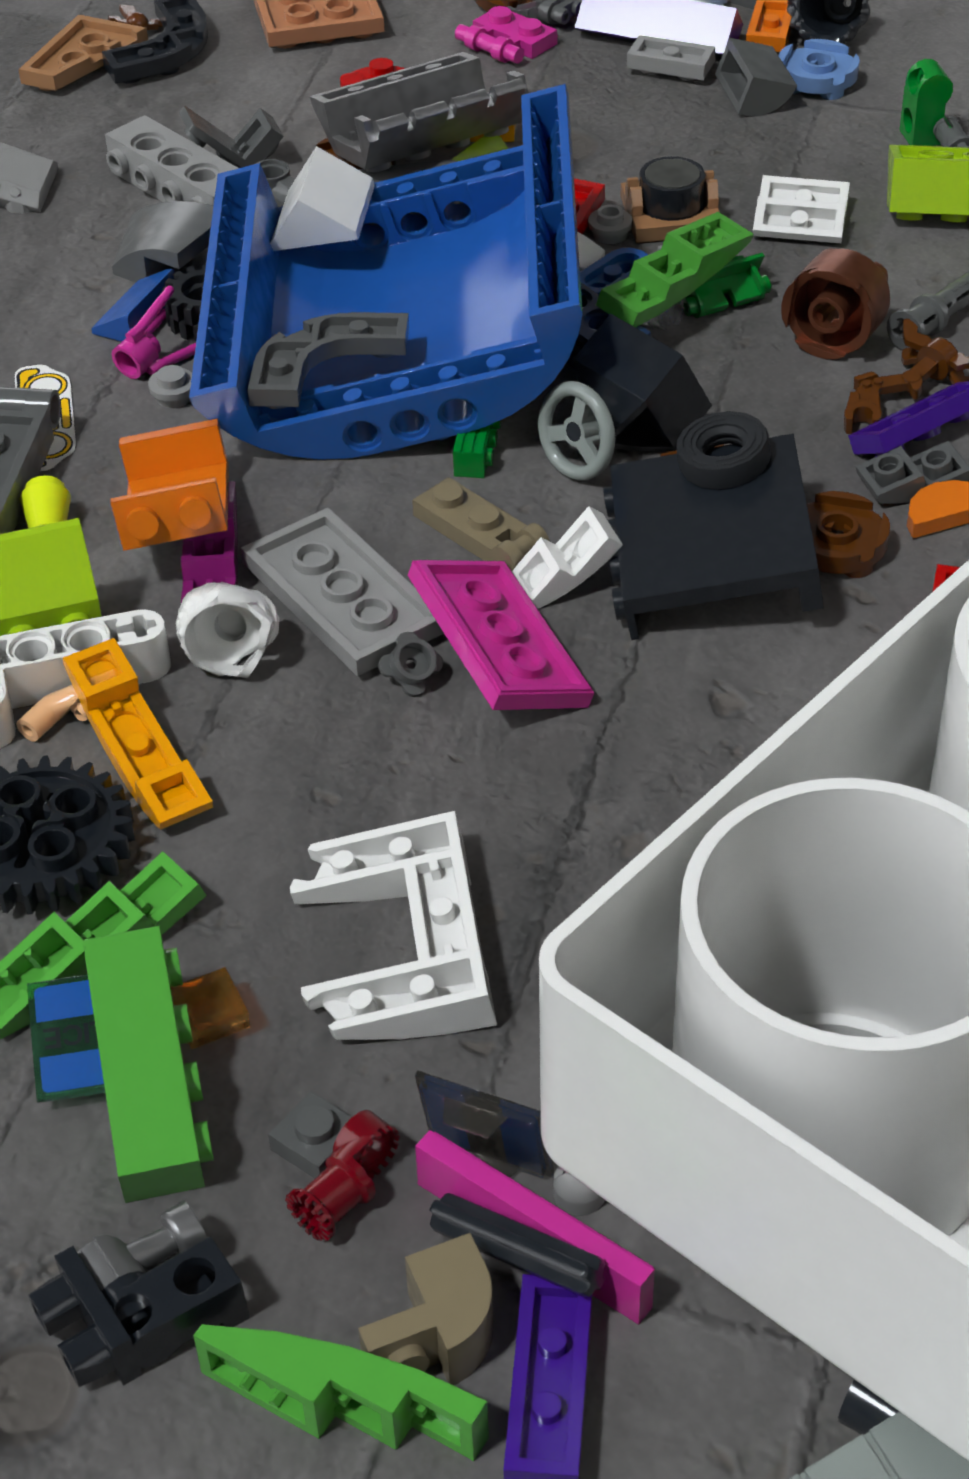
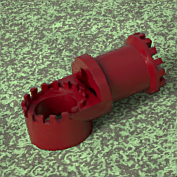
(347, 1177)

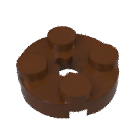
(863, 536)

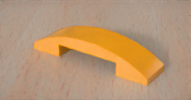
(132, 736)

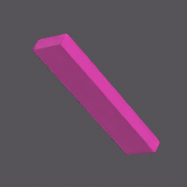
(451, 1169)

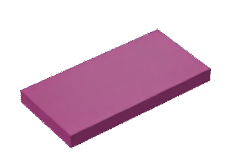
(500, 635)

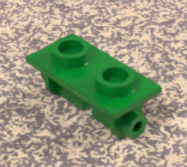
(737, 278)

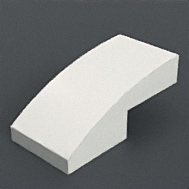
(557, 568)

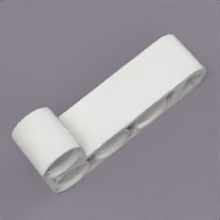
(34, 658)

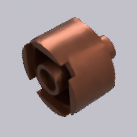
(836, 303)

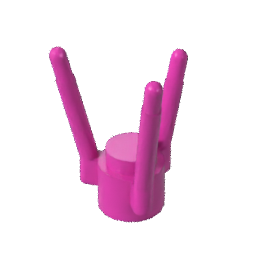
(141, 348)

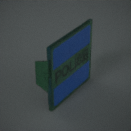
(64, 1039)

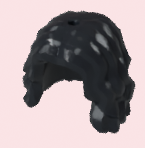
(828, 18)

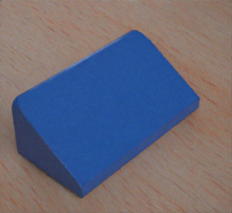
(132, 306)

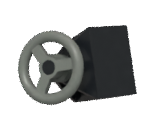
(626, 398)

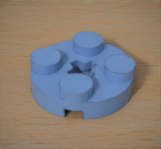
(821, 67)

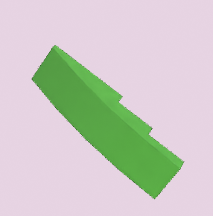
(674, 272)
(56, 950)
(318, 1379)

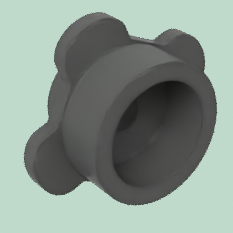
(416, 649)

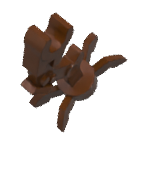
(934, 359)

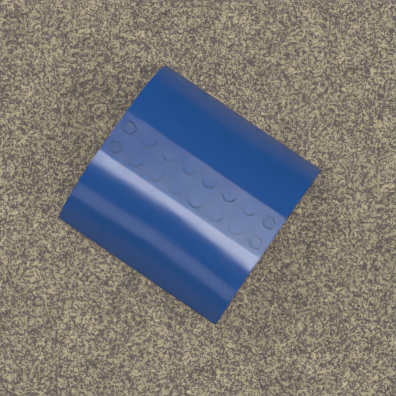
(482, 282)

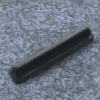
(519, 1245)

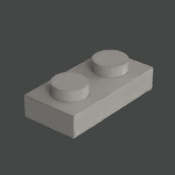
(671, 57)

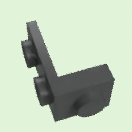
(253, 143)

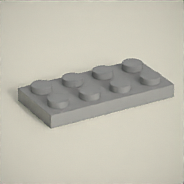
(340, 589)

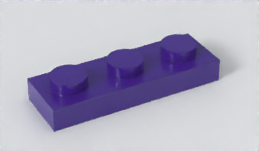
(914, 422)
(548, 1383)

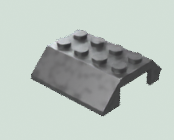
(417, 111)

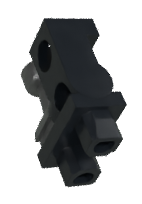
(134, 1311)

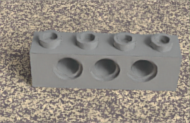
(163, 162)

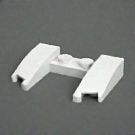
(449, 982)

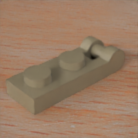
(476, 523)

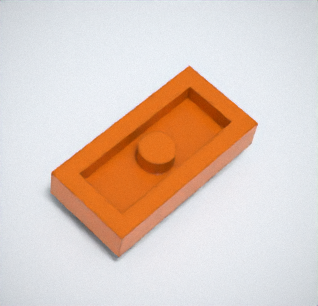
(770, 24)

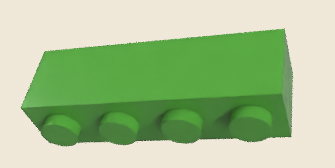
(143, 1064)

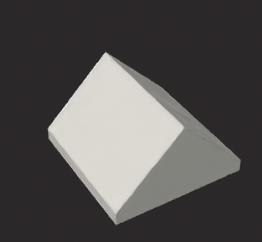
(323, 204)

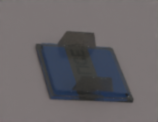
(485, 1125)

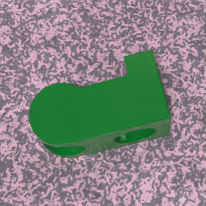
(924, 102)

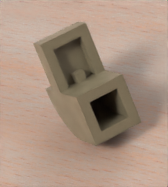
(449, 1313)

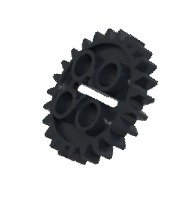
(59, 832)

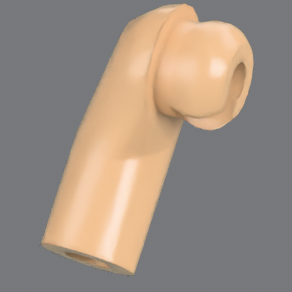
(49, 712)

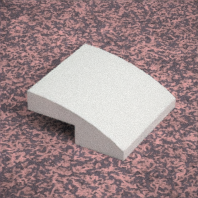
(801, 209)

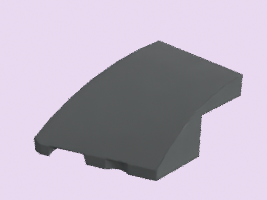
(163, 238)

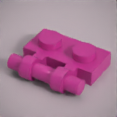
(507, 35)

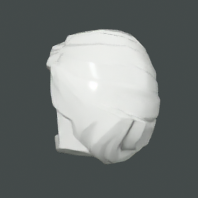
(223, 625)

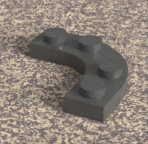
(285, 361)

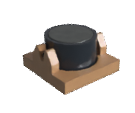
(668, 196)

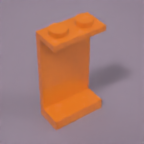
(173, 485)

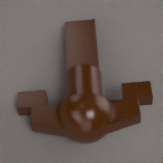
(135, 18)

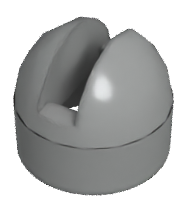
(574, 1196)

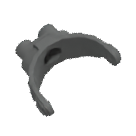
(549, 11)

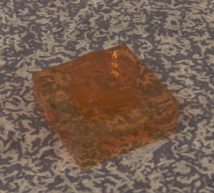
(212, 1007)

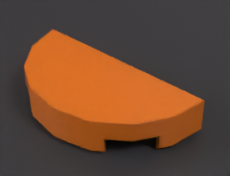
(938, 508)

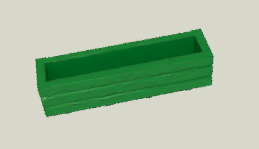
(474, 452)

